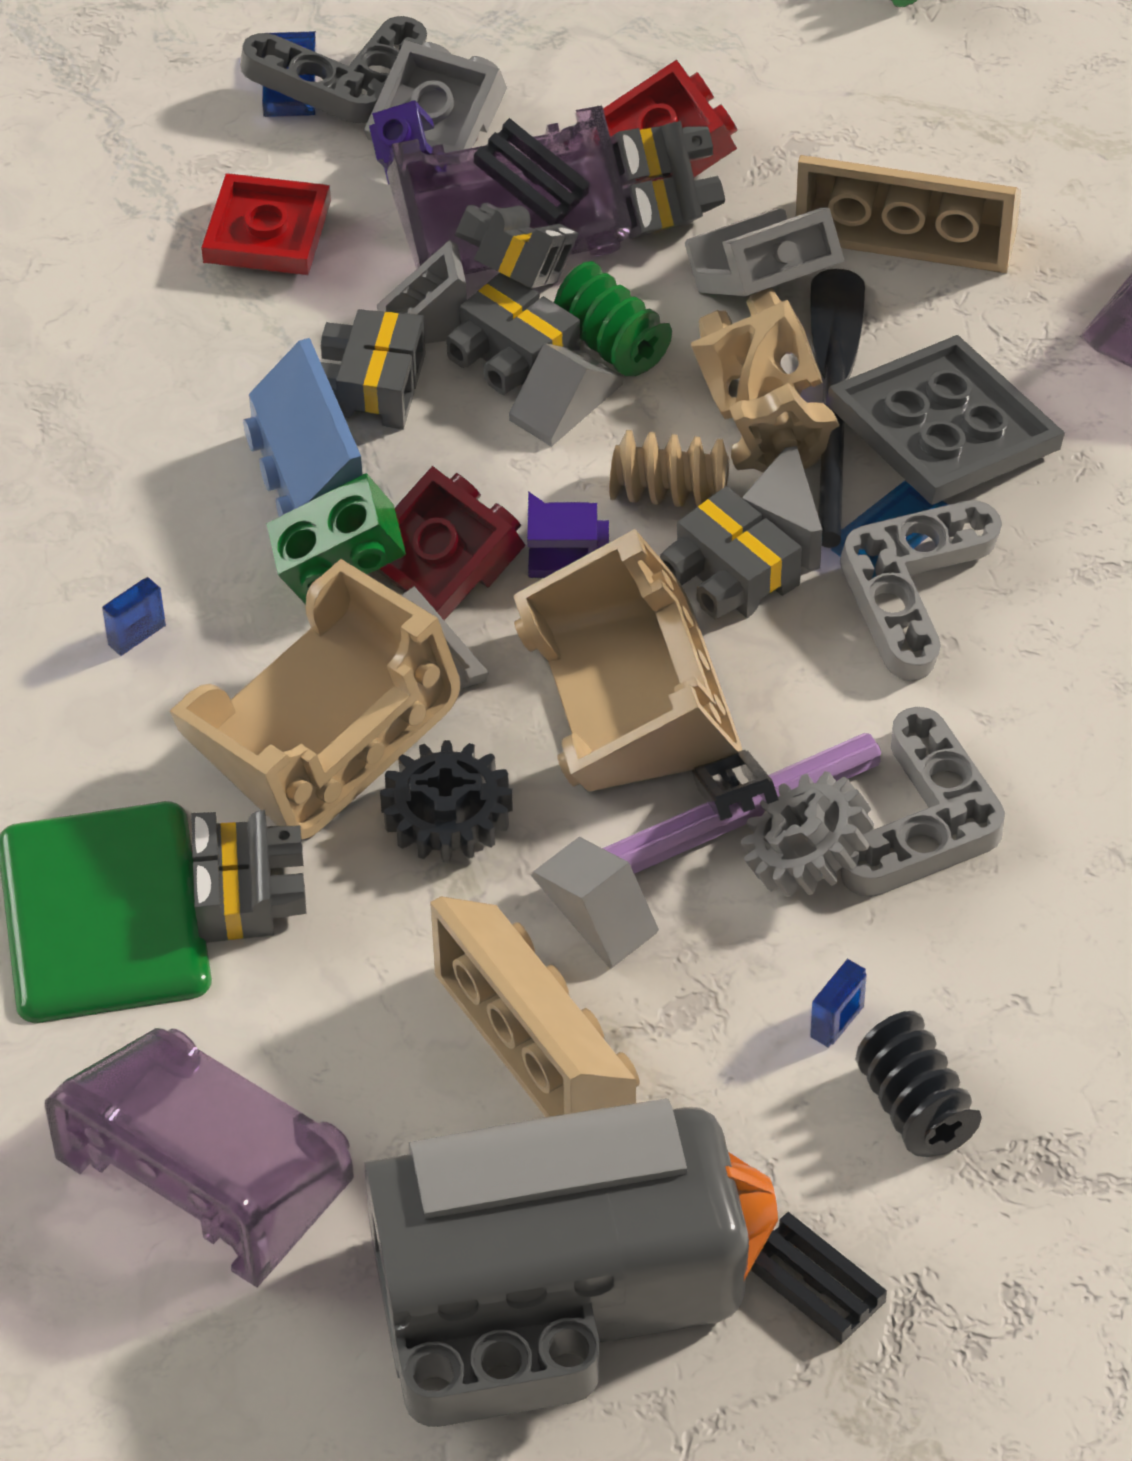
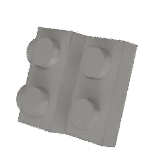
(453, 91)

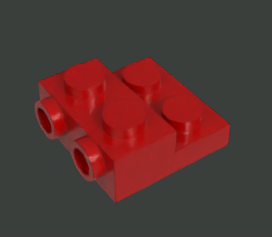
(672, 98)

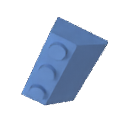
(300, 431)

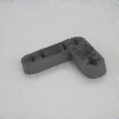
(339, 94)

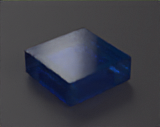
(134, 616)
(838, 1003)

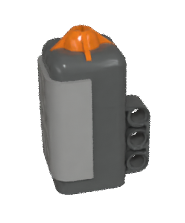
(554, 1242)

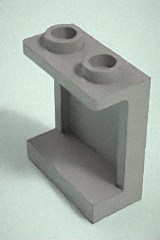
(763, 251)

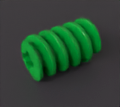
(613, 320)

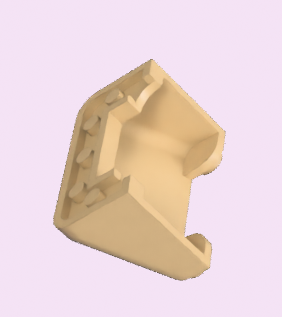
(626, 667)
(330, 705)

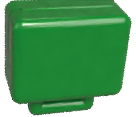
(102, 912)

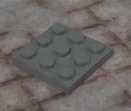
(944, 419)

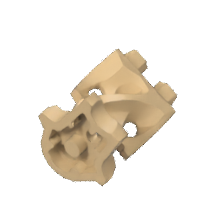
(767, 398)

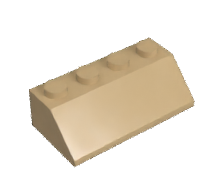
(912, 212)
(526, 1011)

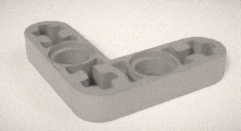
(894, 570)
(942, 819)

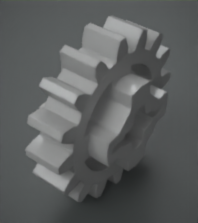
(808, 834)

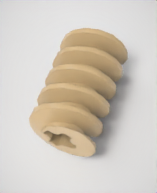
(668, 469)

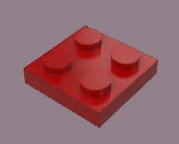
(266, 224)

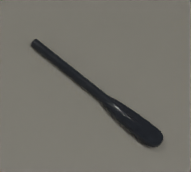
(836, 331)

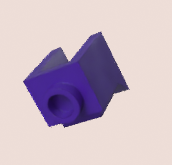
(398, 125)
(561, 534)

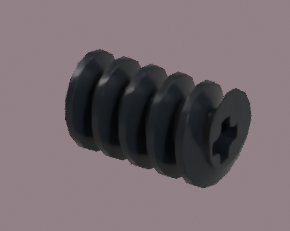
(917, 1085)

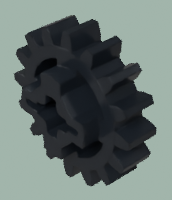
(446, 801)

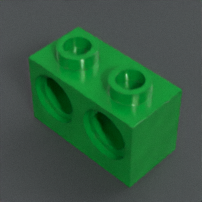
(344, 524)

